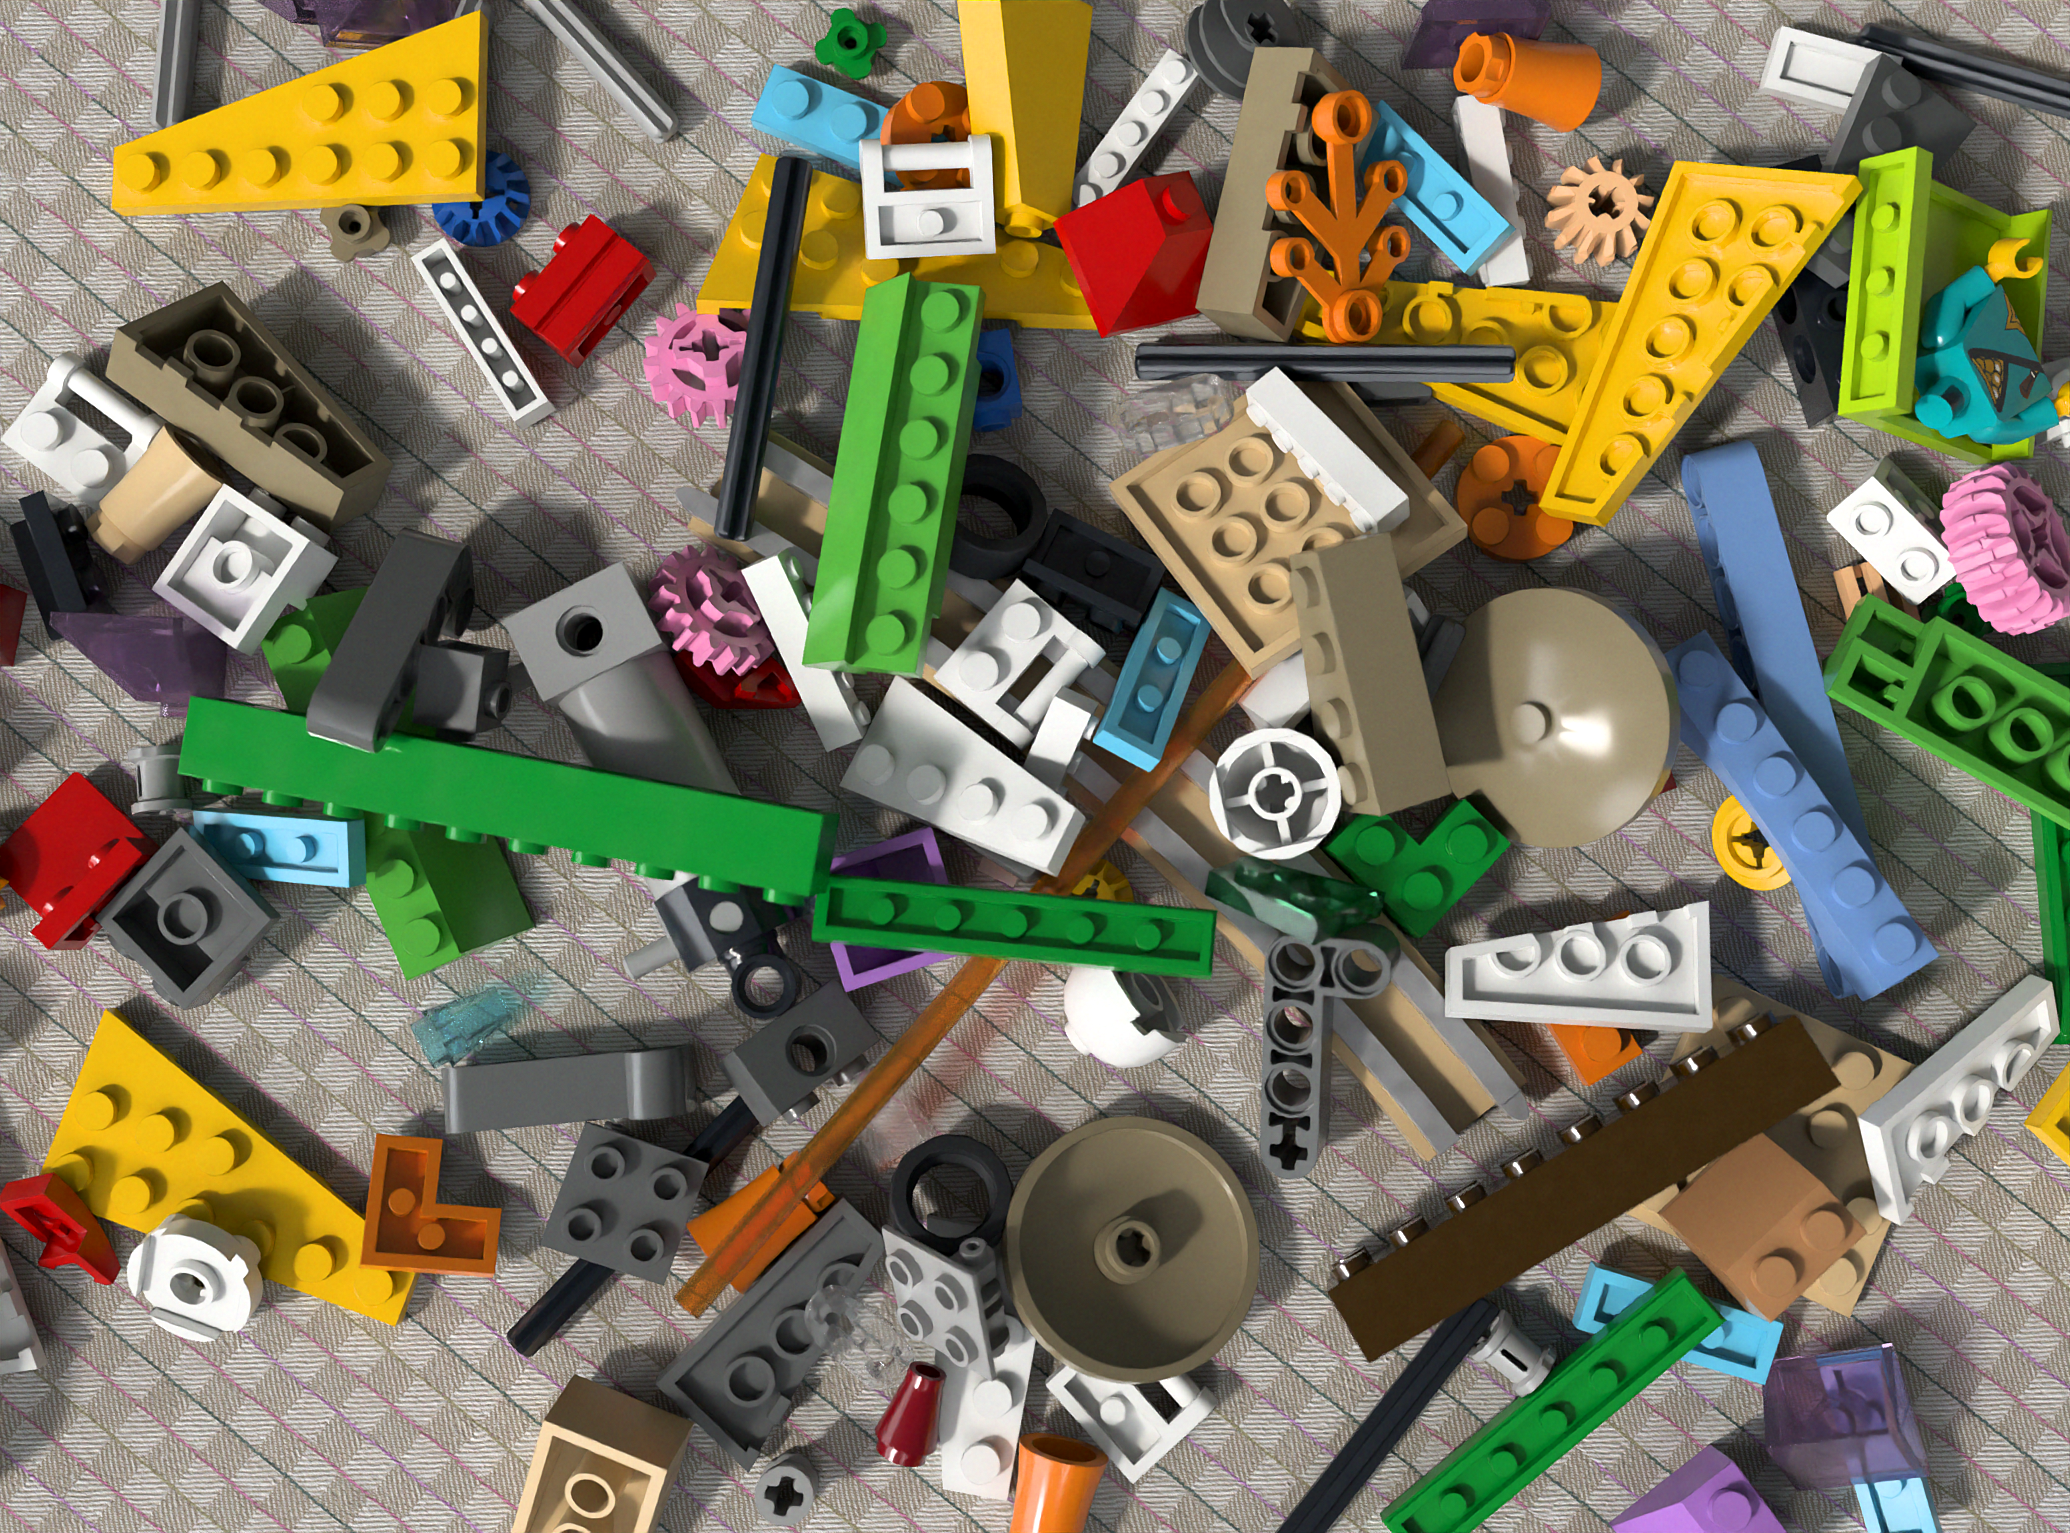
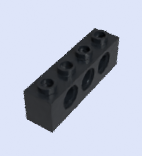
(1812, 332)

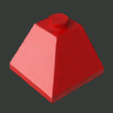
(1139, 253)

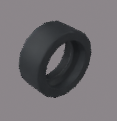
(1020, 498)
(953, 1150)

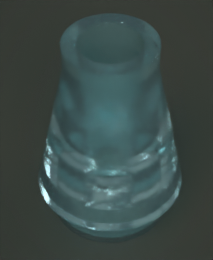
(459, 1026)

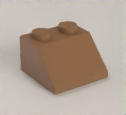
(1762, 1225)

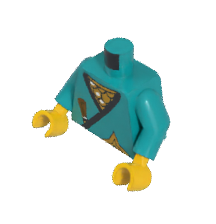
(1977, 361)

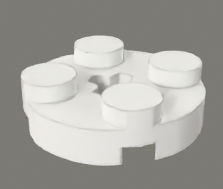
(223, 1262)

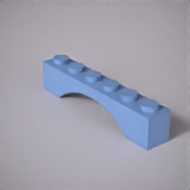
(1842, 889)

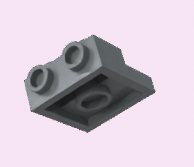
(188, 919)

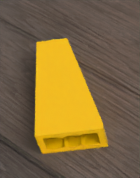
(1027, 93)

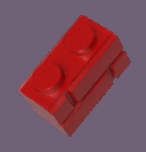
(581, 289)

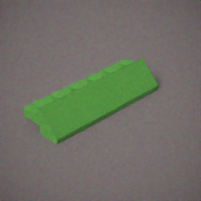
(897, 478)
(1957, 702)
(429, 891)

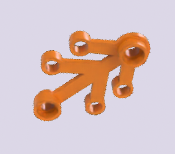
(1350, 298)

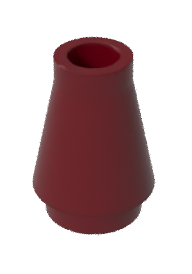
(912, 1418)

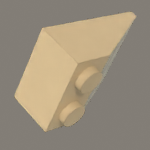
(601, 1464)

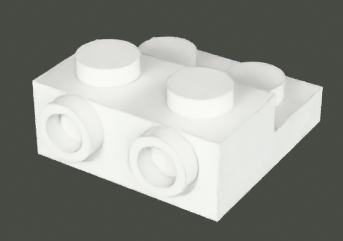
(245, 567)

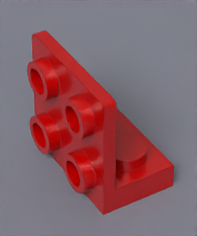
(73, 861)

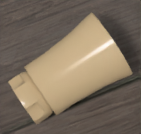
(156, 496)

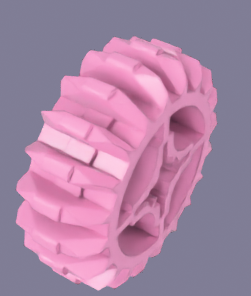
(2008, 548)

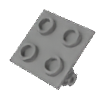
(949, 1300)

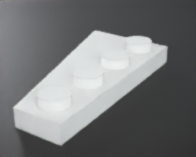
(980, 1415)

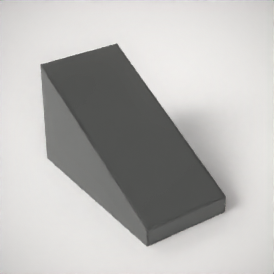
(1391, 393)

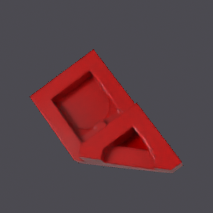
(759, 688)
(63, 1221)

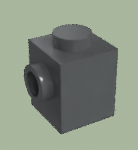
(462, 689)

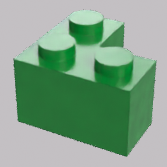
(1420, 874)

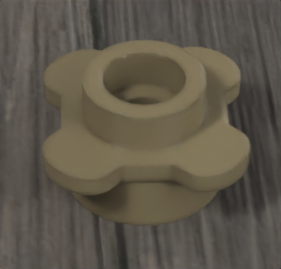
(347, 245)

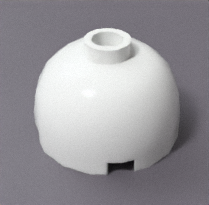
(1286, 778)
(1121, 1016)

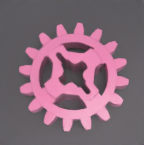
(698, 362)
(710, 610)

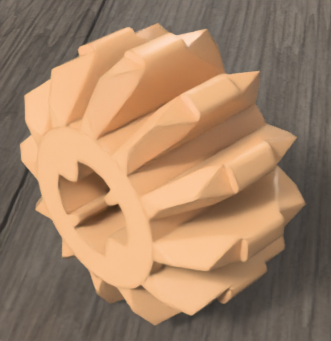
(1588, 191)

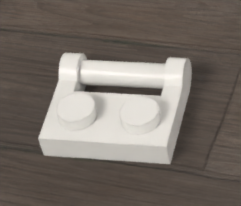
(928, 219)
(67, 445)
(1003, 650)
(1126, 1420)

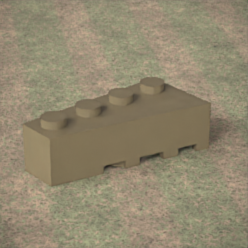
(1271, 136)
(251, 404)
(1366, 676)

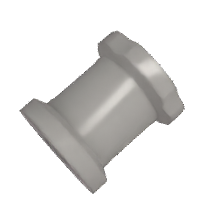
(158, 784)
(1514, 1354)
(768, 1493)

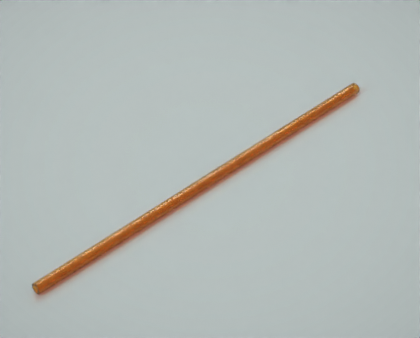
(979, 973)

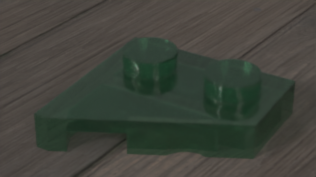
(1292, 899)

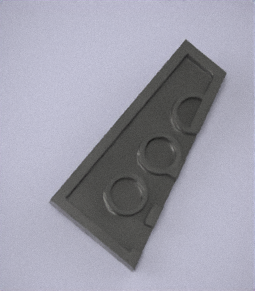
(1884, 116)
(758, 1349)

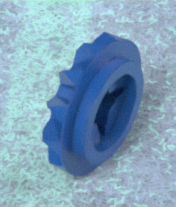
(499, 215)

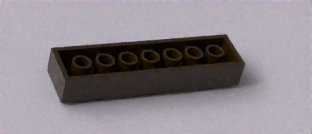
(1580, 1183)

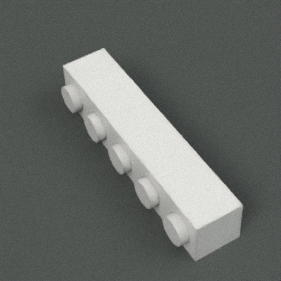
(1136, 129)
(1485, 165)
(483, 334)
(1326, 453)
(786, 610)
(1055, 753)

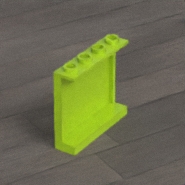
(1905, 248)

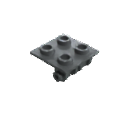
(624, 1202)

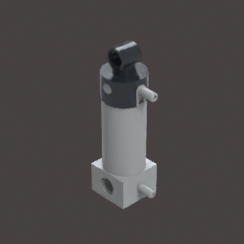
(641, 720)

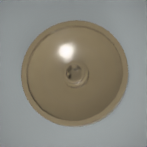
(1557, 716)
(1130, 1250)

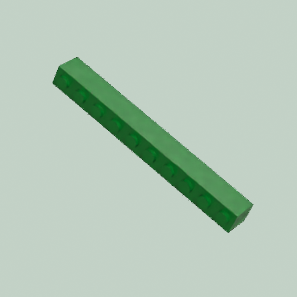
(515, 797)

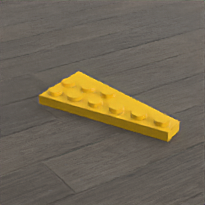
(1552, 337)
(160, 1143)

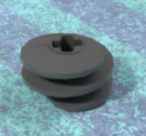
(1224, 37)

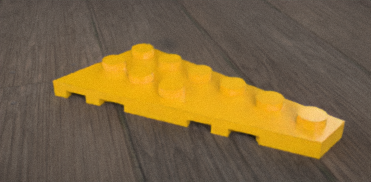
(361, 132)
(1020, 280)
(1700, 287)

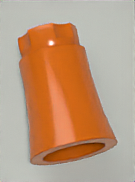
(1531, 77)
(717, 1222)
(1055, 1483)

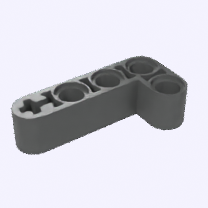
(415, 597)
(1310, 1048)
(570, 1089)

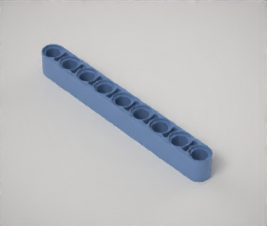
(1770, 630)

